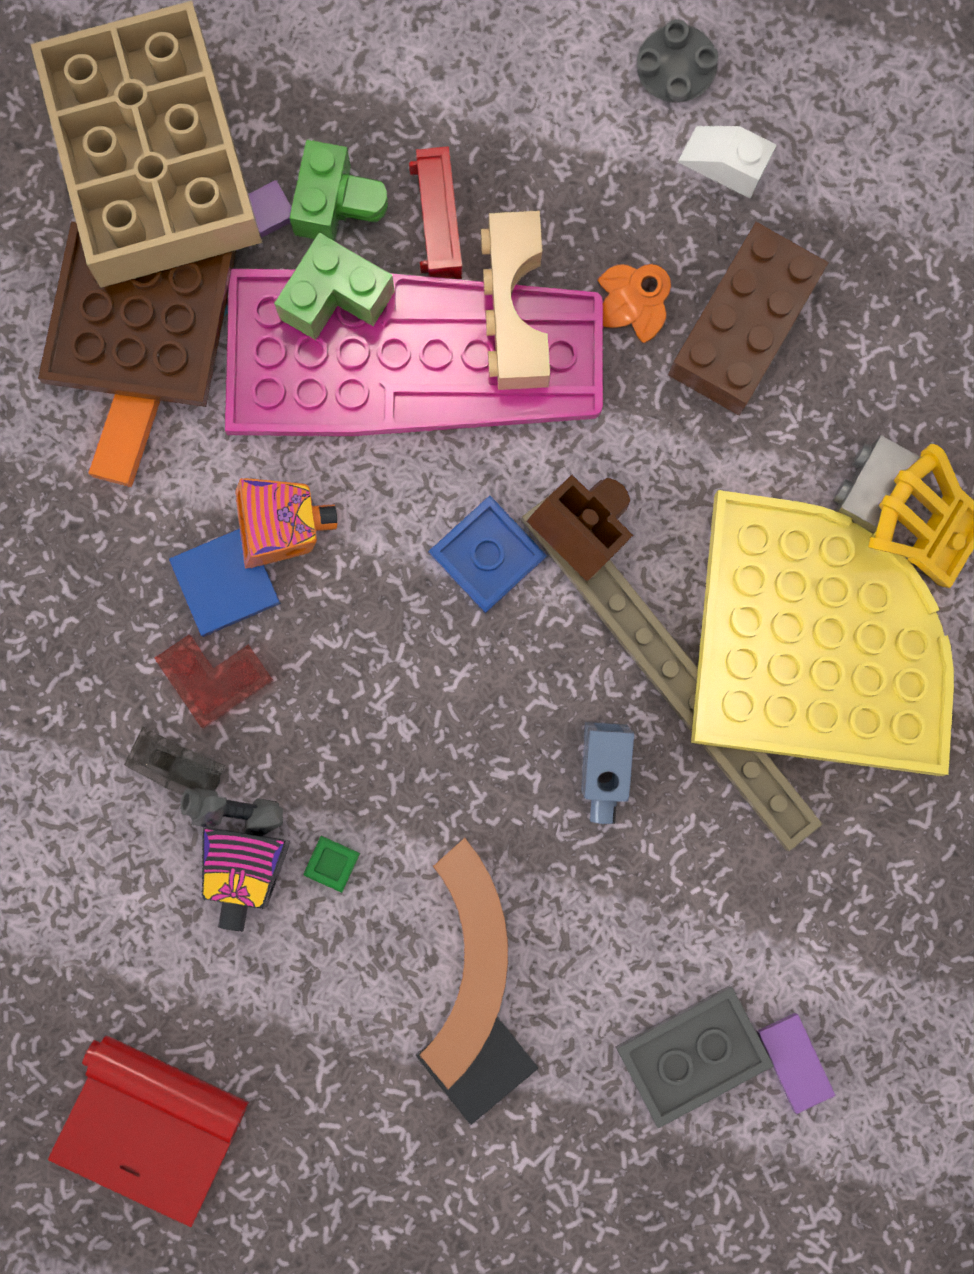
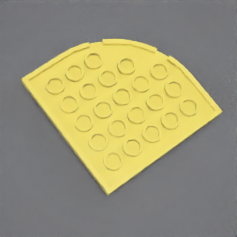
(819, 642)

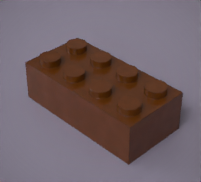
(747, 318)

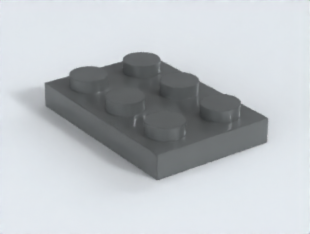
(694, 1056)

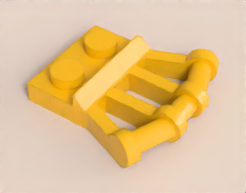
(949, 533)

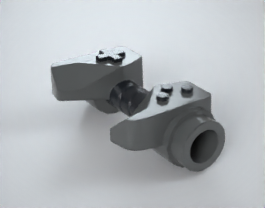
(208, 809)

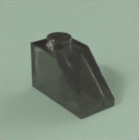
(172, 763)

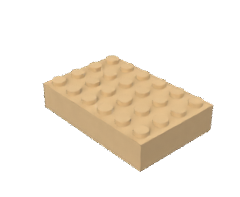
(145, 144)

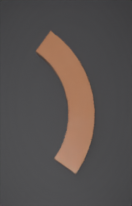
(483, 968)

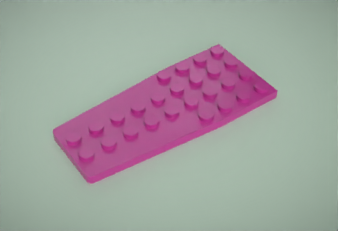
(410, 370)

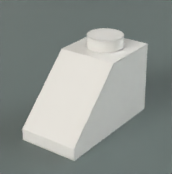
(728, 156)

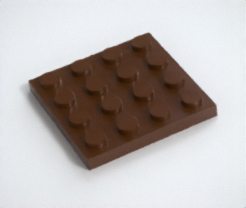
(139, 335)

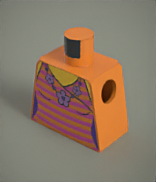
(278, 520)

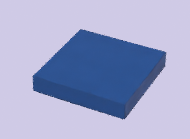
(487, 554)
(220, 586)

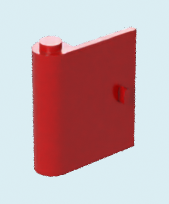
(148, 1130)

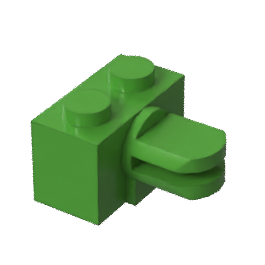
(330, 194)

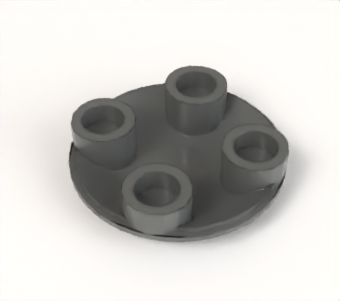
(677, 62)

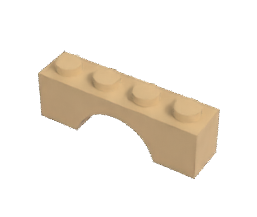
(514, 250)

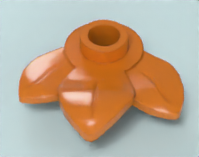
(630, 303)

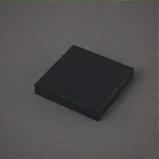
(491, 1076)

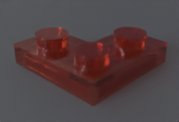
(212, 690)

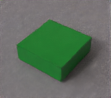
(331, 864)

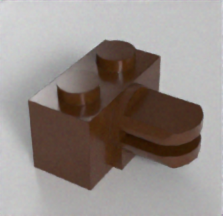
(584, 523)

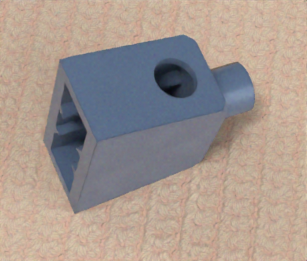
(606, 749)

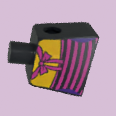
(239, 872)

